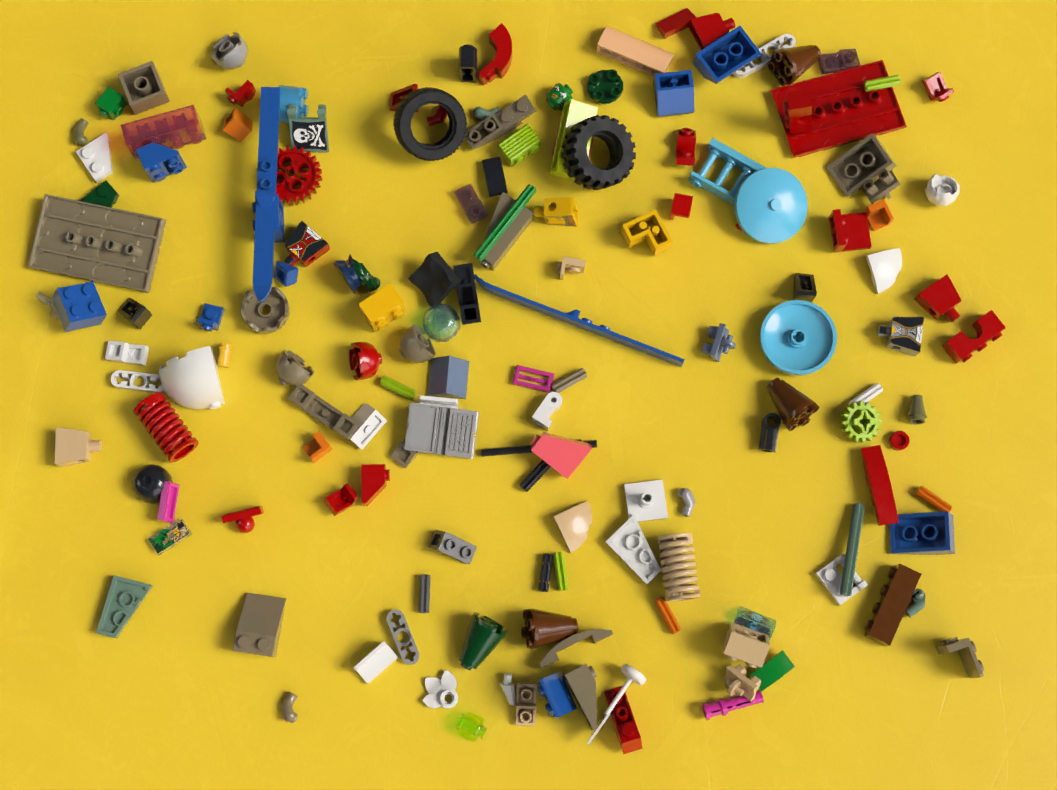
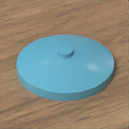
(770, 205)
(798, 337)

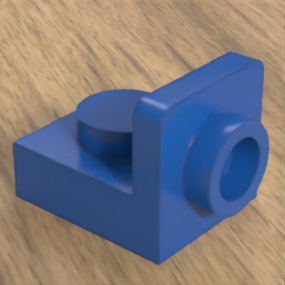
(210, 317)

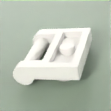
(832, 578)

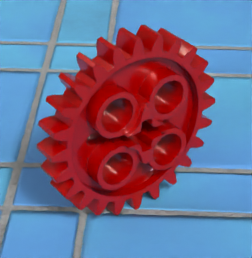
(298, 160)

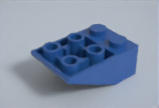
(556, 694)

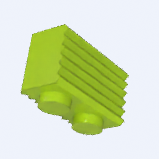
(519, 145)

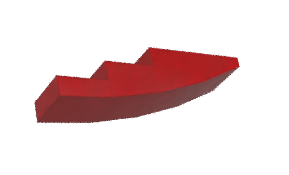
(879, 485)

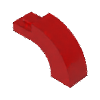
(502, 43)

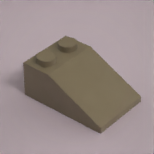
(860, 164)
(260, 625)
(583, 688)

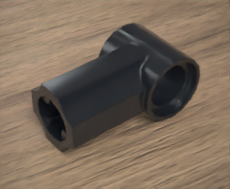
(769, 434)

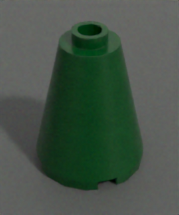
(480, 640)

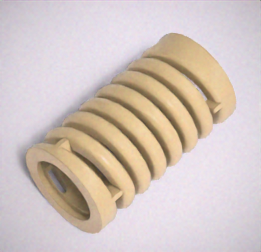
(673, 569)

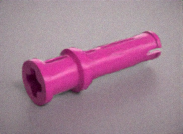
(722, 706)

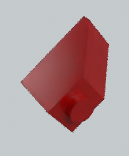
(374, 481)

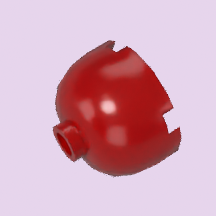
(364, 360)

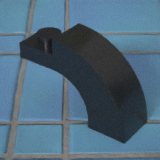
(467, 294)

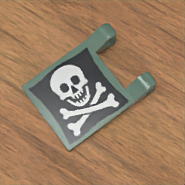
(308, 131)

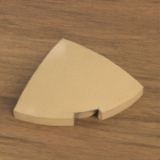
(574, 525)

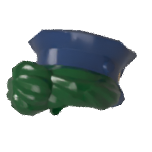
(357, 275)

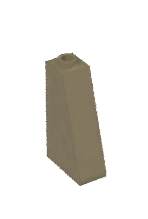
(510, 236)

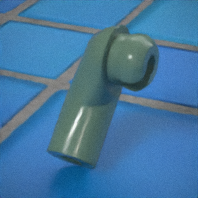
(481, 113)
(918, 603)

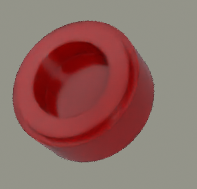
(899, 440)

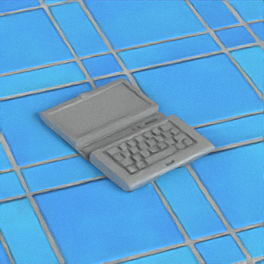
(441, 430)

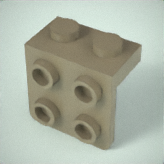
(966, 650)

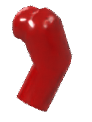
(439, 117)

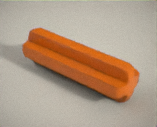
(933, 499)
(667, 615)

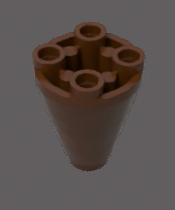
(792, 62)
(791, 404)
(546, 627)

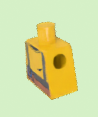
(558, 211)

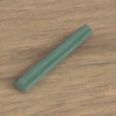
(852, 549)

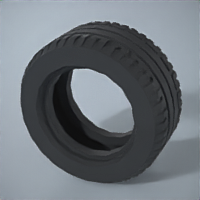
(454, 135)

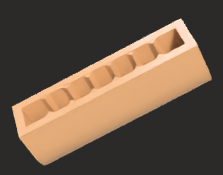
(633, 52)

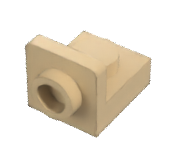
(573, 265)

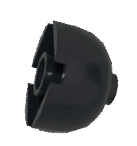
(149, 482)

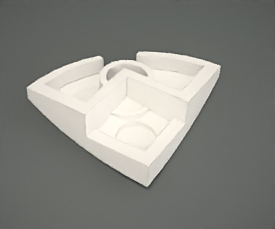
(884, 268)

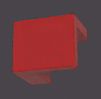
(681, 206)

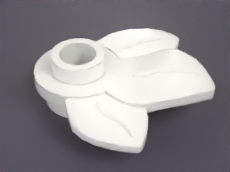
(439, 689)

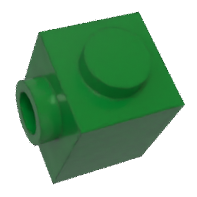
(111, 104)

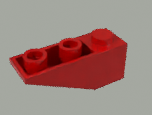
(624, 722)

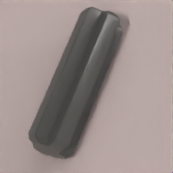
(424, 593)

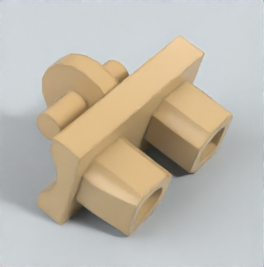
(739, 683)

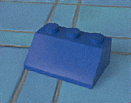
(726, 55)

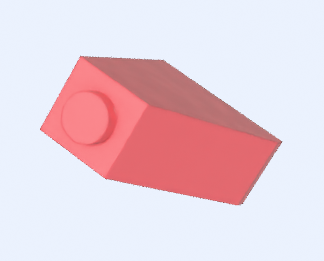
(560, 452)

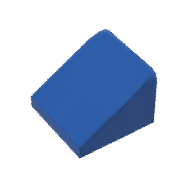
(286, 273)

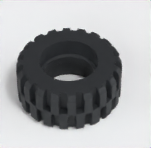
(619, 146)

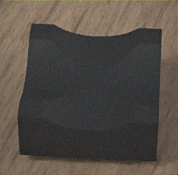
(434, 278)

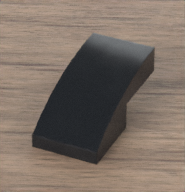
(494, 176)

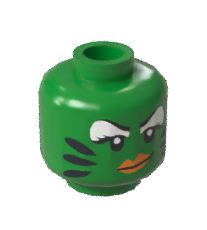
(558, 96)

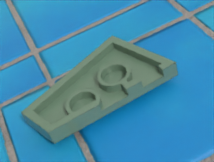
(120, 605)

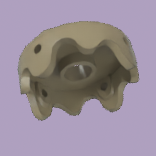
(267, 323)

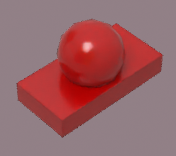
(244, 519)

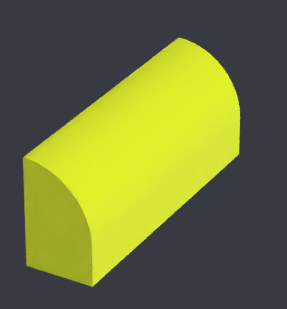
(572, 113)

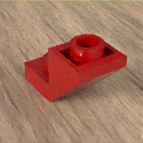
(685, 146)

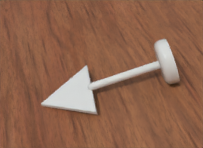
(633, 676)

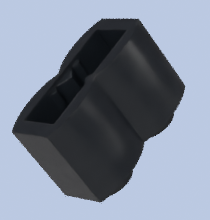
(467, 63)

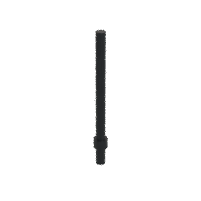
(520, 449)

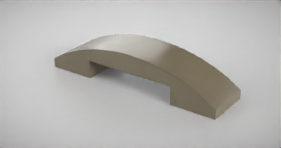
(323, 411)
(597, 635)

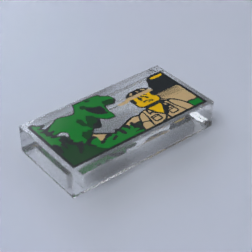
(169, 536)

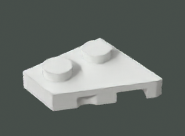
(97, 157)

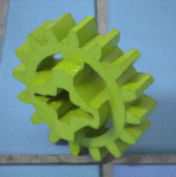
(861, 412)

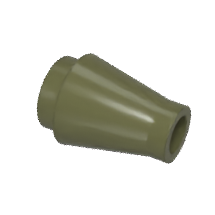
(916, 410)

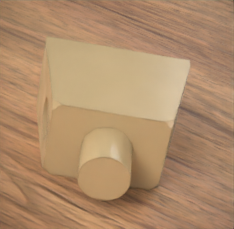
(74, 447)

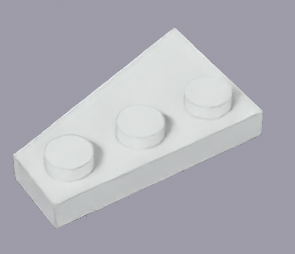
(634, 549)

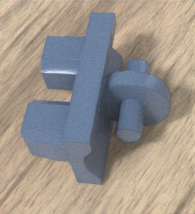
(721, 344)

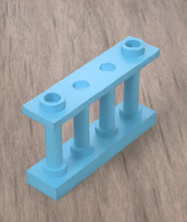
(733, 159)

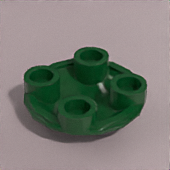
(605, 86)

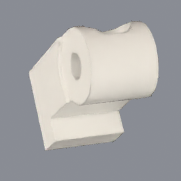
(549, 405)

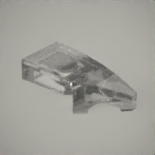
(48, 302)

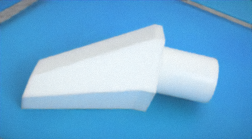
(508, 689)

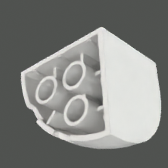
(193, 380)

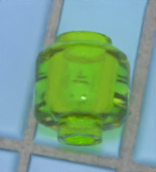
(471, 727)

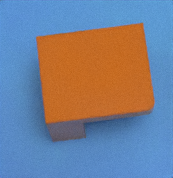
(237, 125)
(878, 215)
(317, 447)

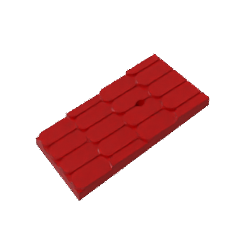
(834, 111)

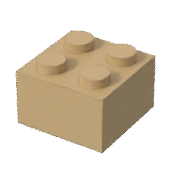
(746, 645)

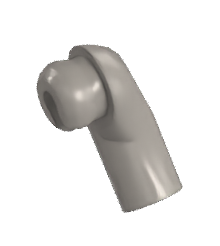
(689, 500)

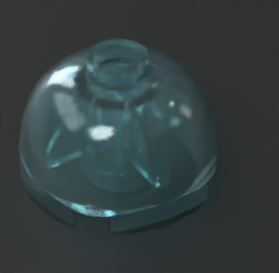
(441, 322)

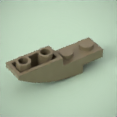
(500, 124)

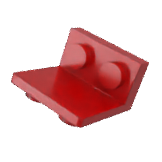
(849, 231)

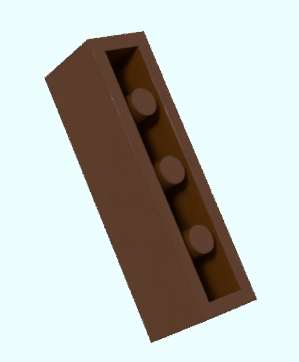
(892, 605)

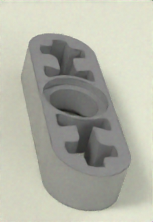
(403, 653)

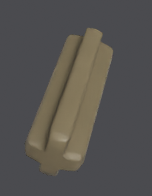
(569, 380)

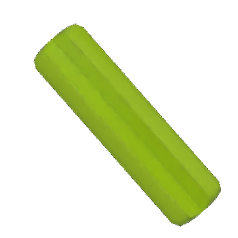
(881, 83)
(397, 387)
(560, 571)

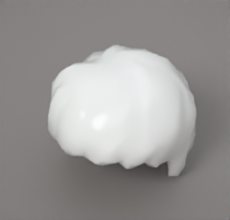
(942, 190)

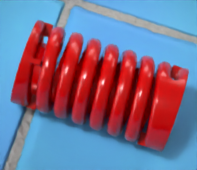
(165, 427)

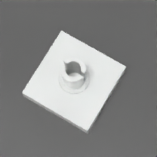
(646, 500)

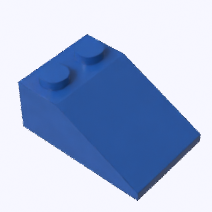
(923, 534)

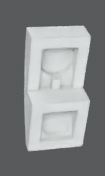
(127, 353)

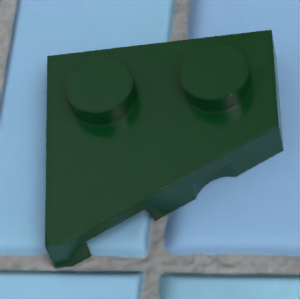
(102, 195)

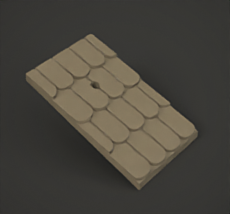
(97, 243)

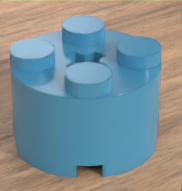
(295, 96)

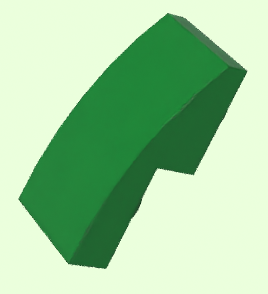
(773, 670)

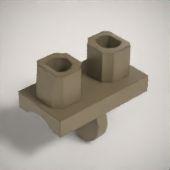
(881, 187)

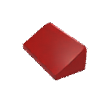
(675, 23)

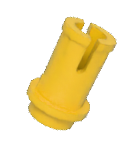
(224, 354)

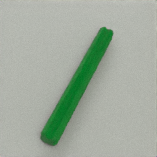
(504, 222)

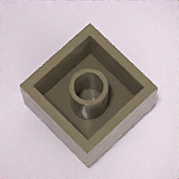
(143, 87)

